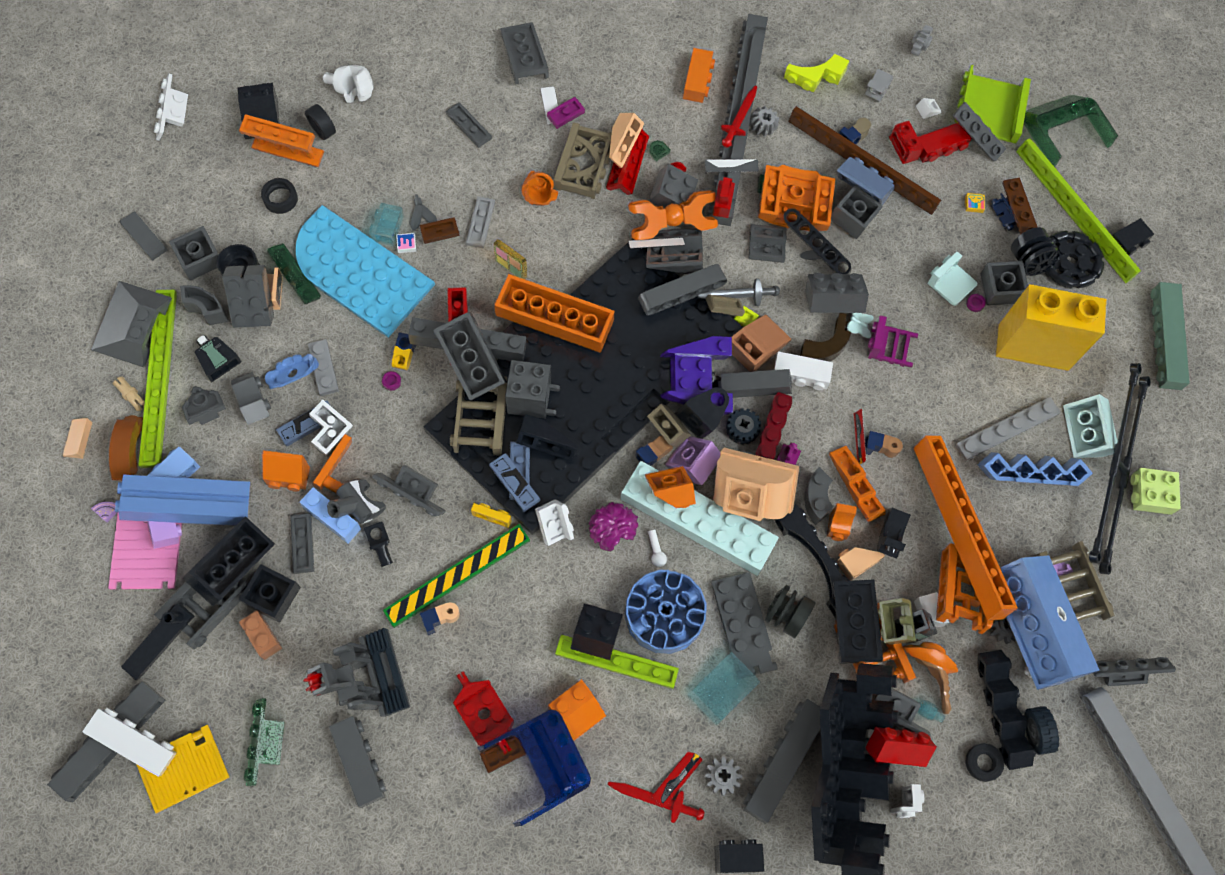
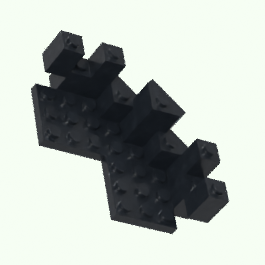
(851, 773)

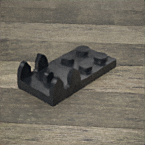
(857, 621)

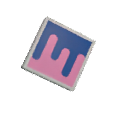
(406, 242)

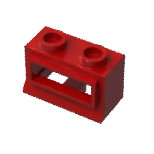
(906, 140)

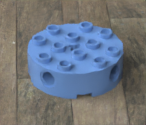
(669, 592)

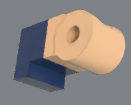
(439, 615)

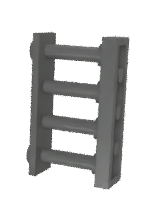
(185, 596)

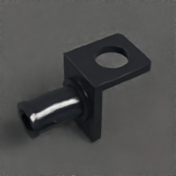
(379, 545)

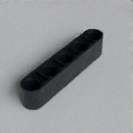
(814, 234)

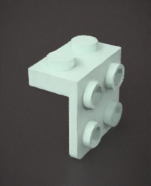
(952, 280)

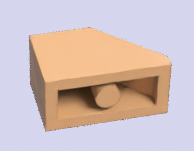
(857, 561)

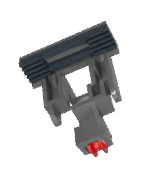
(380, 658)

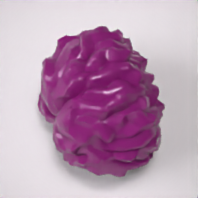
(611, 524)

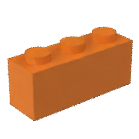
(699, 75)

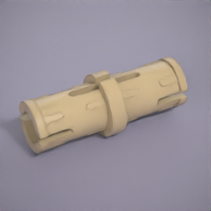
(129, 393)

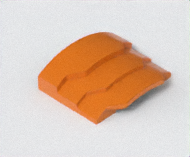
(796, 189)

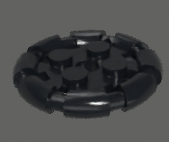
(1082, 257)

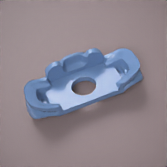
(279, 376)

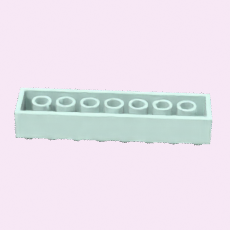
(704, 523)

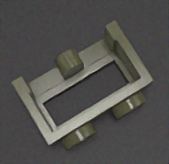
(887, 618)

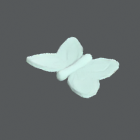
(860, 324)

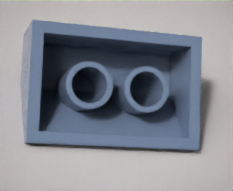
(867, 179)

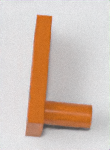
(324, 477)

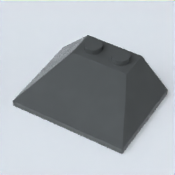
(677, 258)
(129, 323)

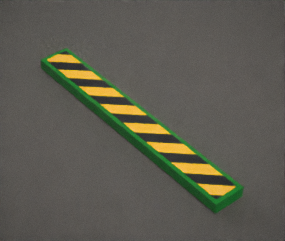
(456, 575)

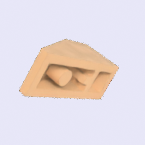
(624, 136)

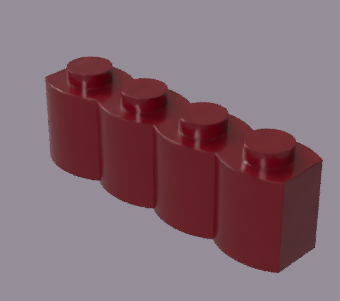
(774, 425)

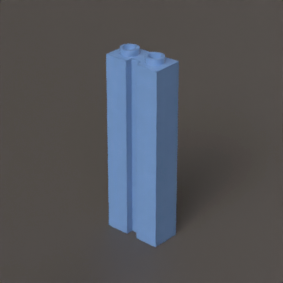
(182, 500)

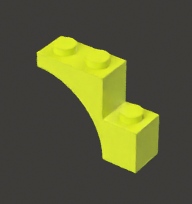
(810, 77)

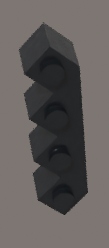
(1007, 718)

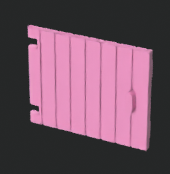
(136, 560)

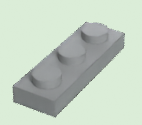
(325, 372)

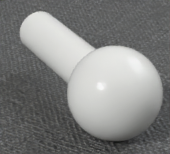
(658, 558)

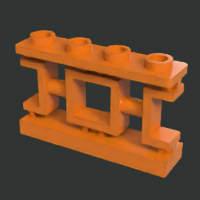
(950, 591)

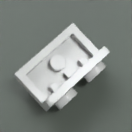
(554, 522)
(911, 801)

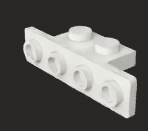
(172, 107)

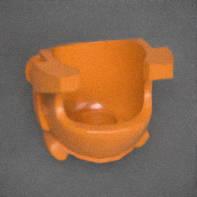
(539, 189)

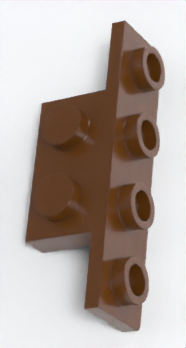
(1019, 204)

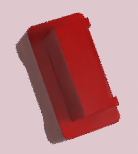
(723, 198)

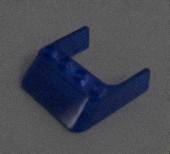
(552, 759)

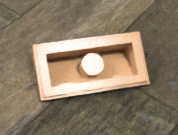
(77, 438)

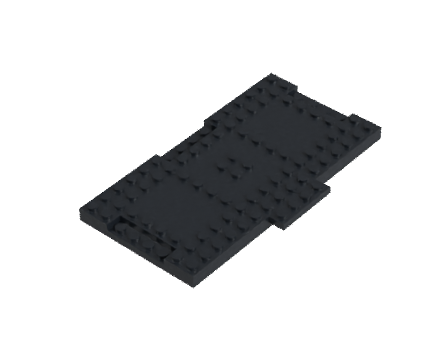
(600, 395)

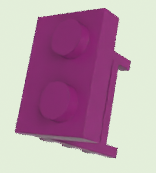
(878, 342)

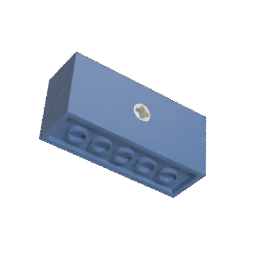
(1046, 624)

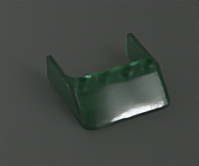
(1063, 110)

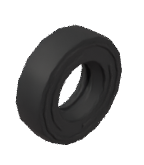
(997, 762)

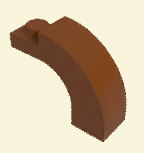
(123, 447)

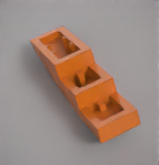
(857, 484)

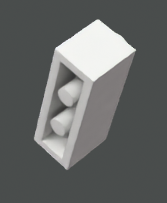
(805, 370)

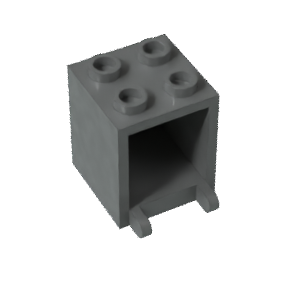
(529, 389)

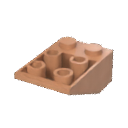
(758, 343)

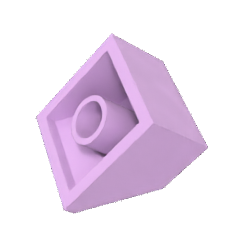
(697, 457)

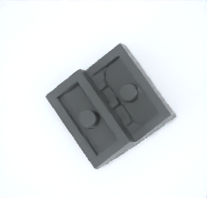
(767, 243)

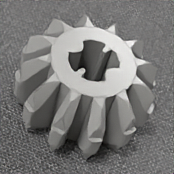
(764, 121)

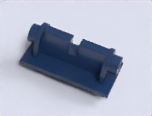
(1002, 206)

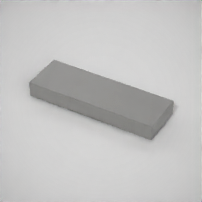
(480, 222)

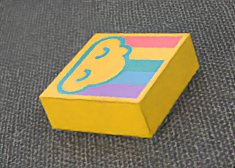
(975, 202)

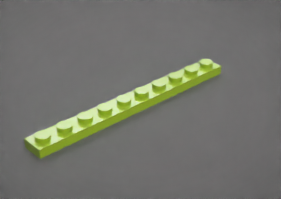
(1078, 210)
(157, 385)

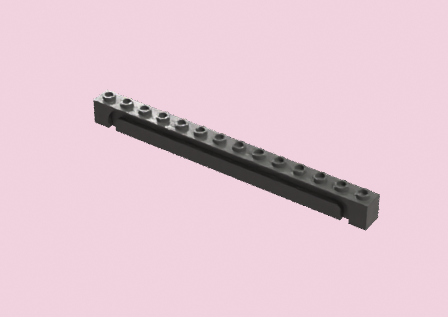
(746, 78)

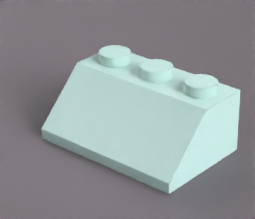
(1090, 427)

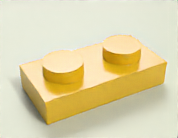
(498, 517)

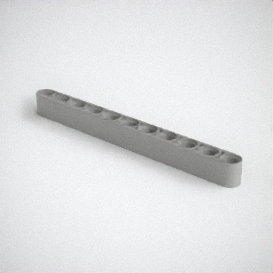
(1147, 783)

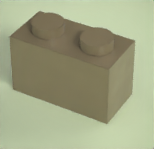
(669, 425)

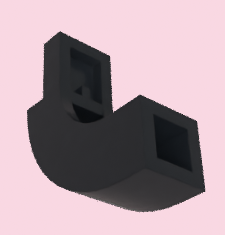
(892, 533)

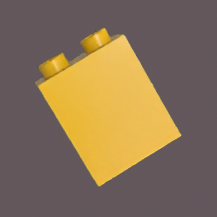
(1051, 327)

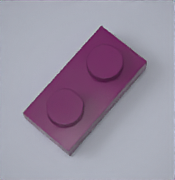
(565, 112)

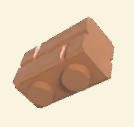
(260, 635)

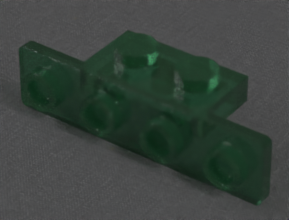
(293, 273)
(265, 742)

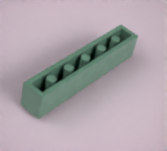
(1170, 336)

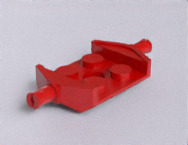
(481, 696)

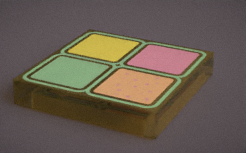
(510, 259)

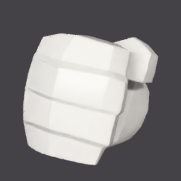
(351, 82)

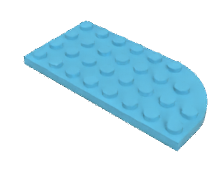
(359, 271)

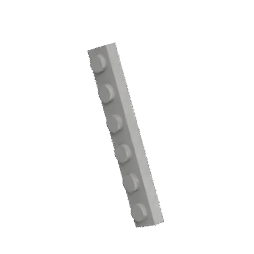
(1007, 429)

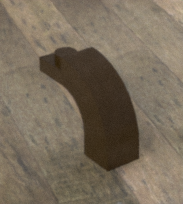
(831, 348)

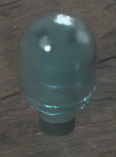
(930, 711)

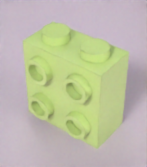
(1155, 491)

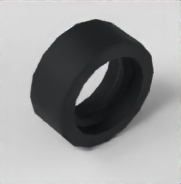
(320, 121)
(285, 206)

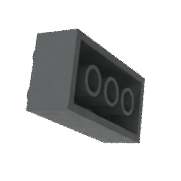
(470, 355)

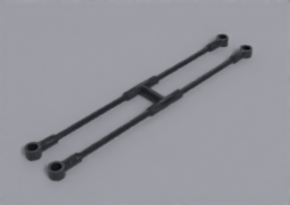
(1116, 464)

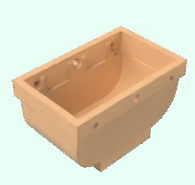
(754, 485)

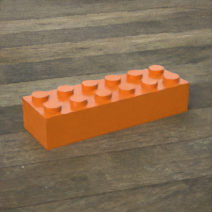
(554, 313)

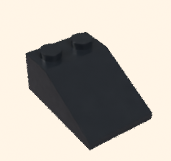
(258, 102)

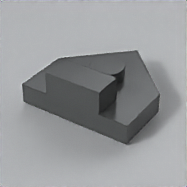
(202, 406)

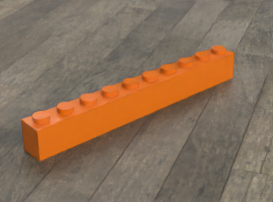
(965, 529)

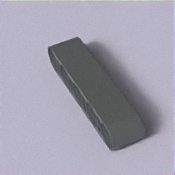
(682, 289)

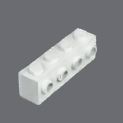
(129, 741)

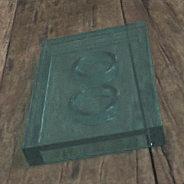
(724, 688)

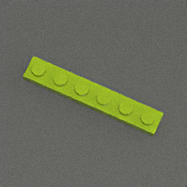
(622, 664)

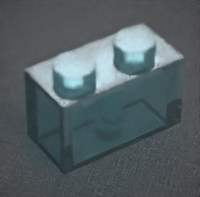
(387, 224)

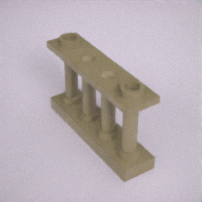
(495, 424)
(1087, 570)

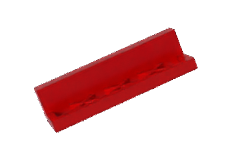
(629, 172)

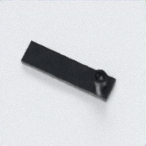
(157, 641)

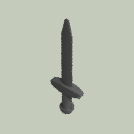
(755, 292)

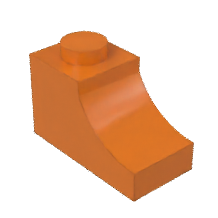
(841, 521)

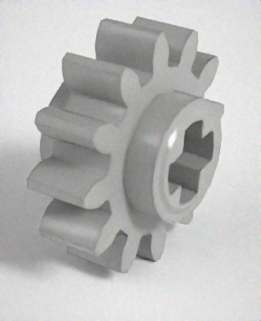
(921, 40)
(728, 770)

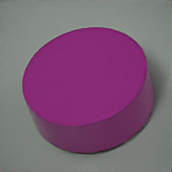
(976, 302)
(391, 380)

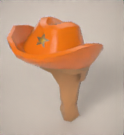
(939, 665)

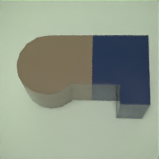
(858, 131)

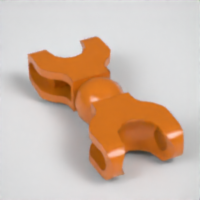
(673, 215)

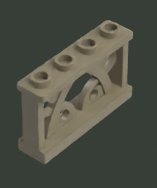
(575, 140)

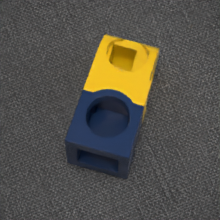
(402, 352)

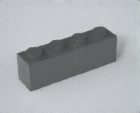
(357, 761)

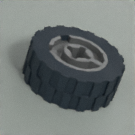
(1042, 730)

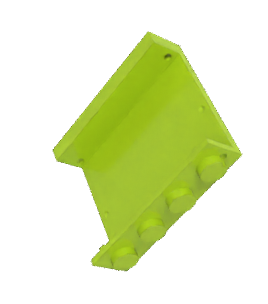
(997, 103)

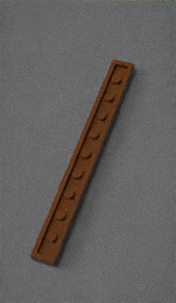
(847, 149)

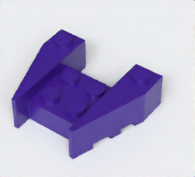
(693, 370)

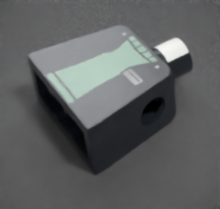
(215, 357)
(923, 625)

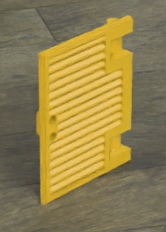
(190, 771)

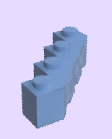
(1044, 471)

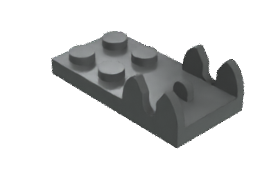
(524, 51)

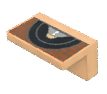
(275, 287)

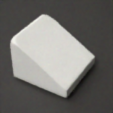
(928, 108)

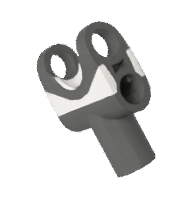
(355, 501)

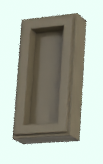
(725, 305)

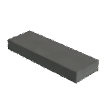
(468, 124)
(143, 235)
(302, 543)

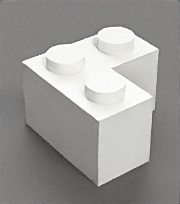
(333, 426)

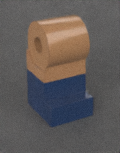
(883, 444)
(653, 451)

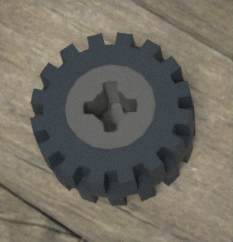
(740, 432)

